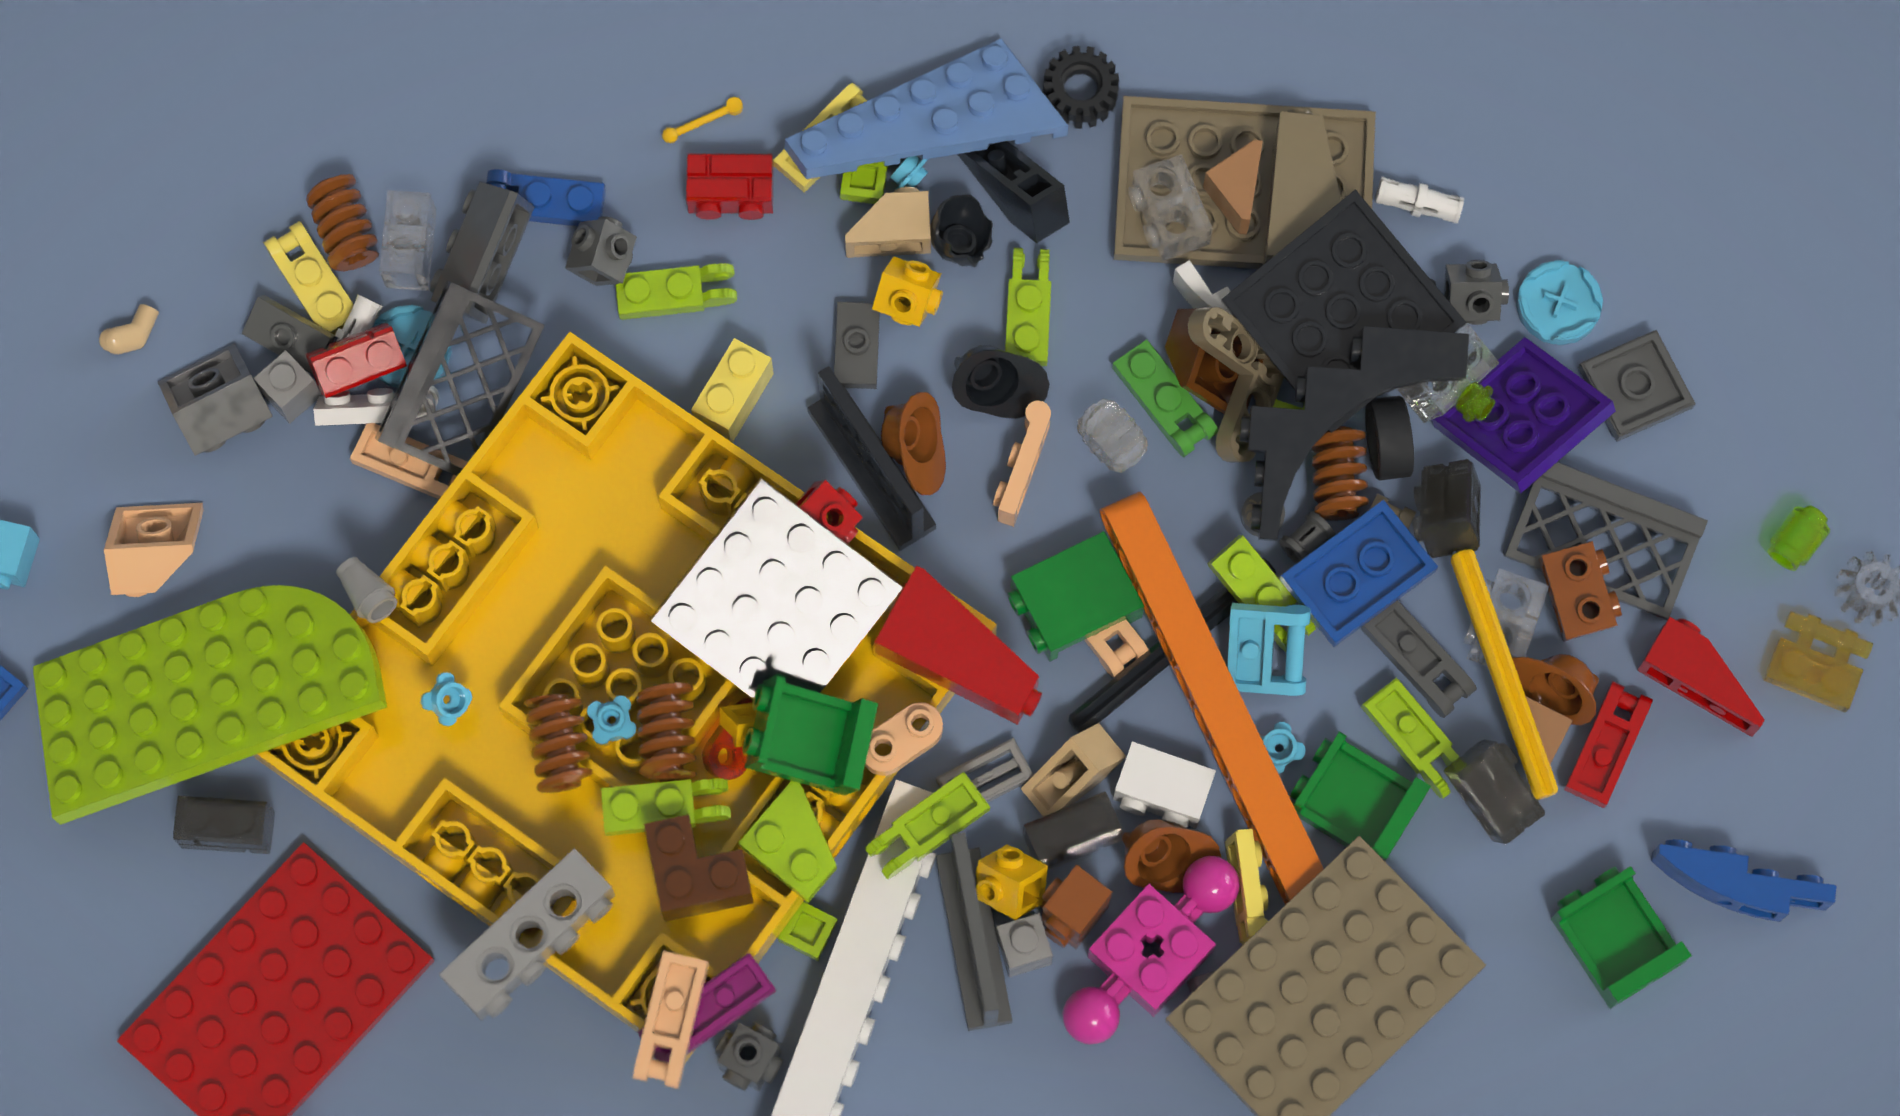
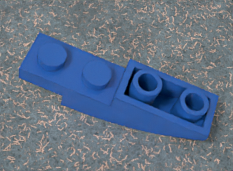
(1723, 880)

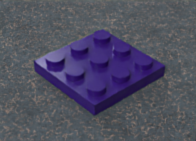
(1535, 417)

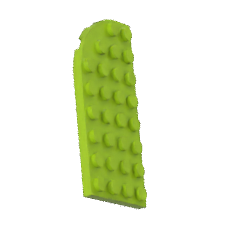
(199, 694)

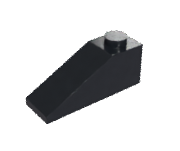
(1020, 188)

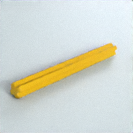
(1504, 674)

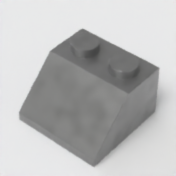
(215, 400)

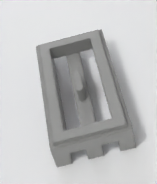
(984, 759)

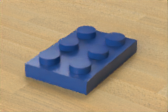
(1359, 573)

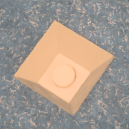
(149, 545)

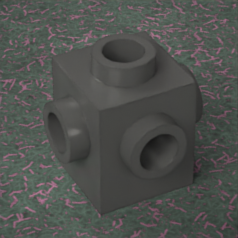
(601, 251)
(1476, 291)
(754, 1072)

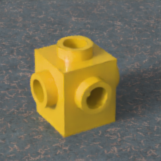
(908, 292)
(1011, 881)

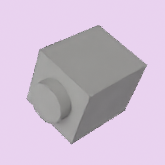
(287, 386)
(1024, 945)

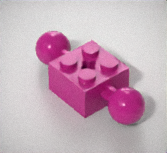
(1093, 1012)

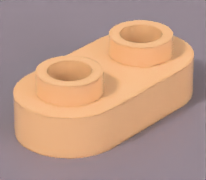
(904, 739)

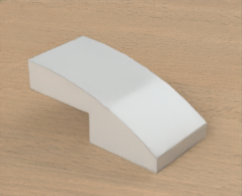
(1195, 290)

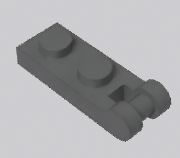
(1419, 657)

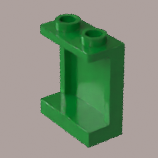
(1074, 595)
(809, 736)
(1357, 797)
(1617, 936)

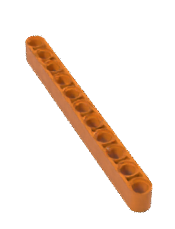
(1212, 694)

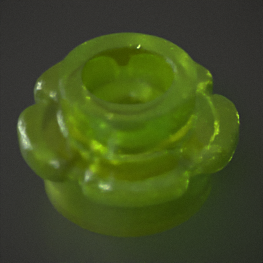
(1475, 402)

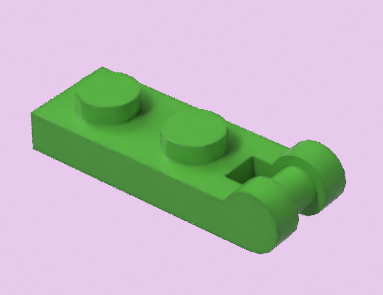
(1163, 397)

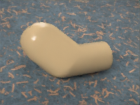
(132, 335)

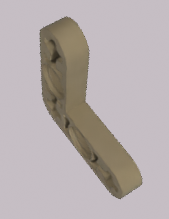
(1254, 377)

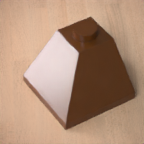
(1197, 369)

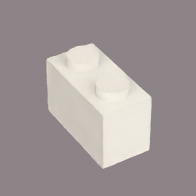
(1163, 786)

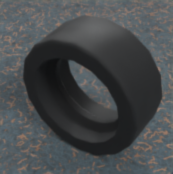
(1389, 438)

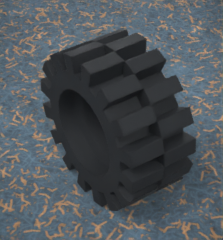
(1085, 64)

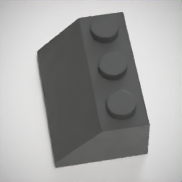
(484, 245)

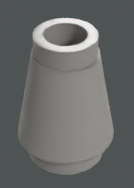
(366, 590)

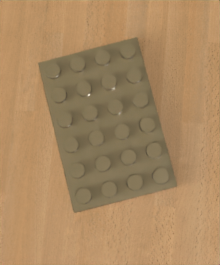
(1205, 137)
(1326, 989)

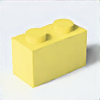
(733, 389)

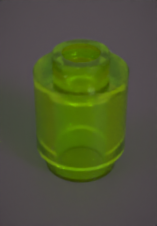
(1799, 537)

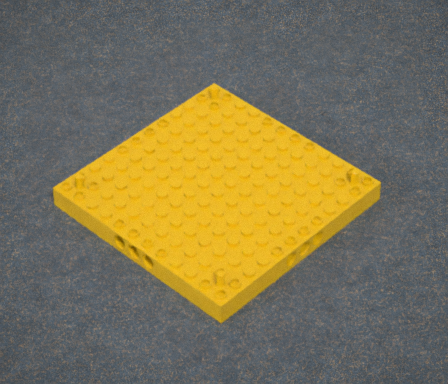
(546, 584)

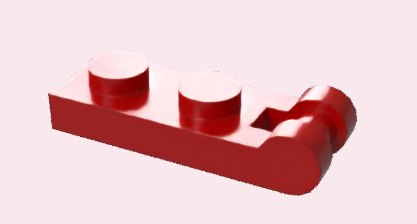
(1607, 746)

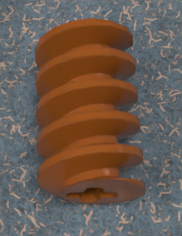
(339, 223)
(1337, 474)
(663, 732)
(557, 742)

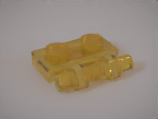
(1813, 673)

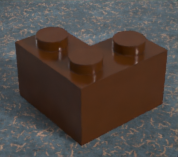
(690, 883)

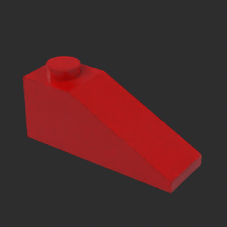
(1695, 670)

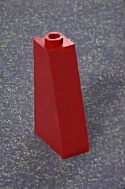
(955, 650)

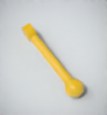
(733, 107)

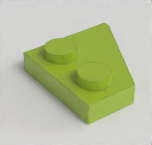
(791, 843)

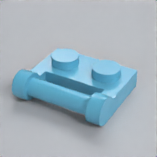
(1253, 644)

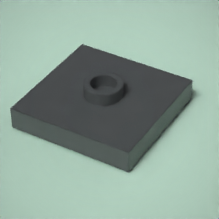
(1640, 383)

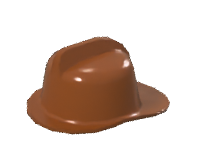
(915, 440)
(1560, 684)
(1162, 853)

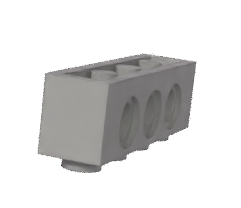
(570, 878)

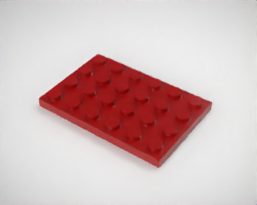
(277, 995)

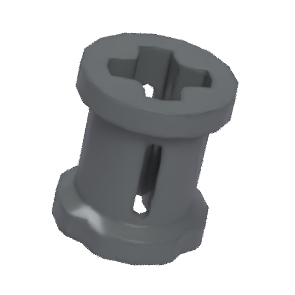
(1307, 537)

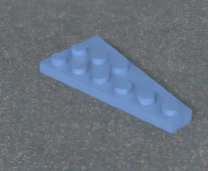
(939, 114)

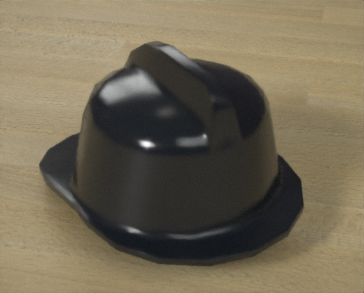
(998, 382)

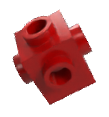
(837, 504)

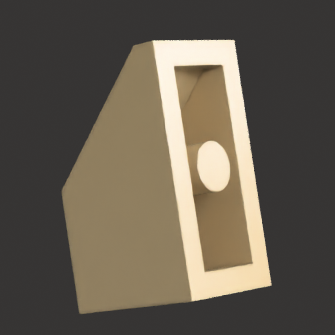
(893, 226)
(1073, 770)

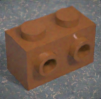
(1580, 591)
(1073, 907)

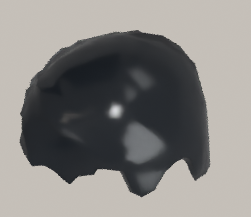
(961, 230)

